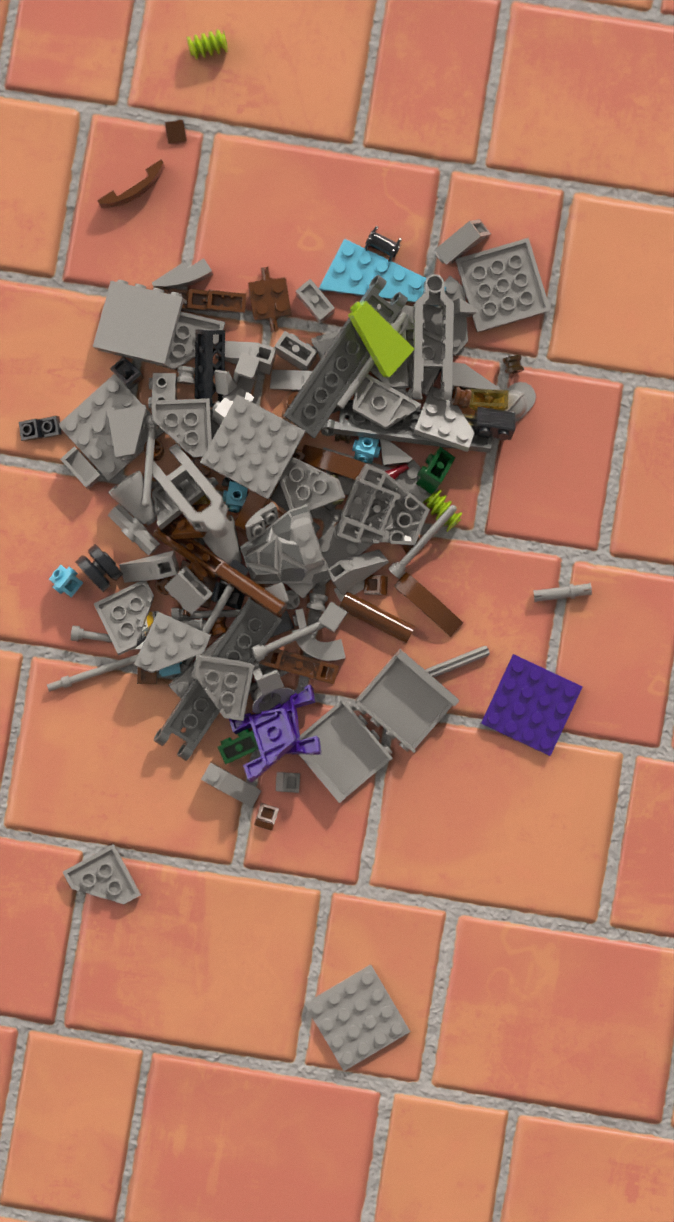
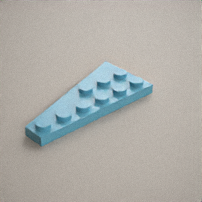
(356, 267)

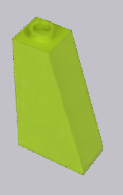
(380, 338)

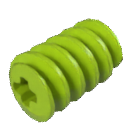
(207, 44)
(439, 507)

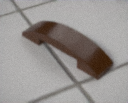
(134, 192)
(332, 462)
(428, 604)
(301, 665)

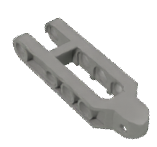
(433, 295)
(211, 519)

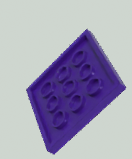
(531, 705)

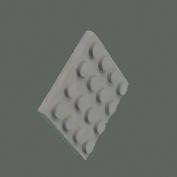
(503, 285)
(90, 426)
(252, 447)
(357, 1017)

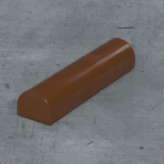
(190, 550)
(251, 589)
(377, 617)

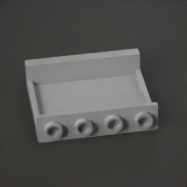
(138, 322)
(405, 701)
(347, 750)

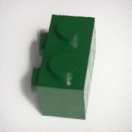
(435, 471)
(239, 747)

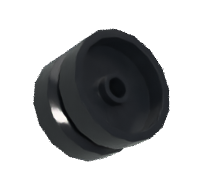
(102, 565)

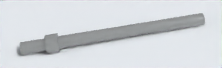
(367, 367)
(210, 622)
(68, 681)

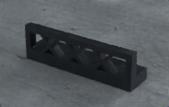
(204, 363)

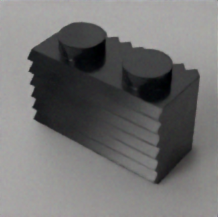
(494, 423)

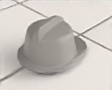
(520, 399)
(269, 700)

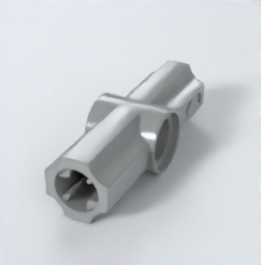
(133, 529)

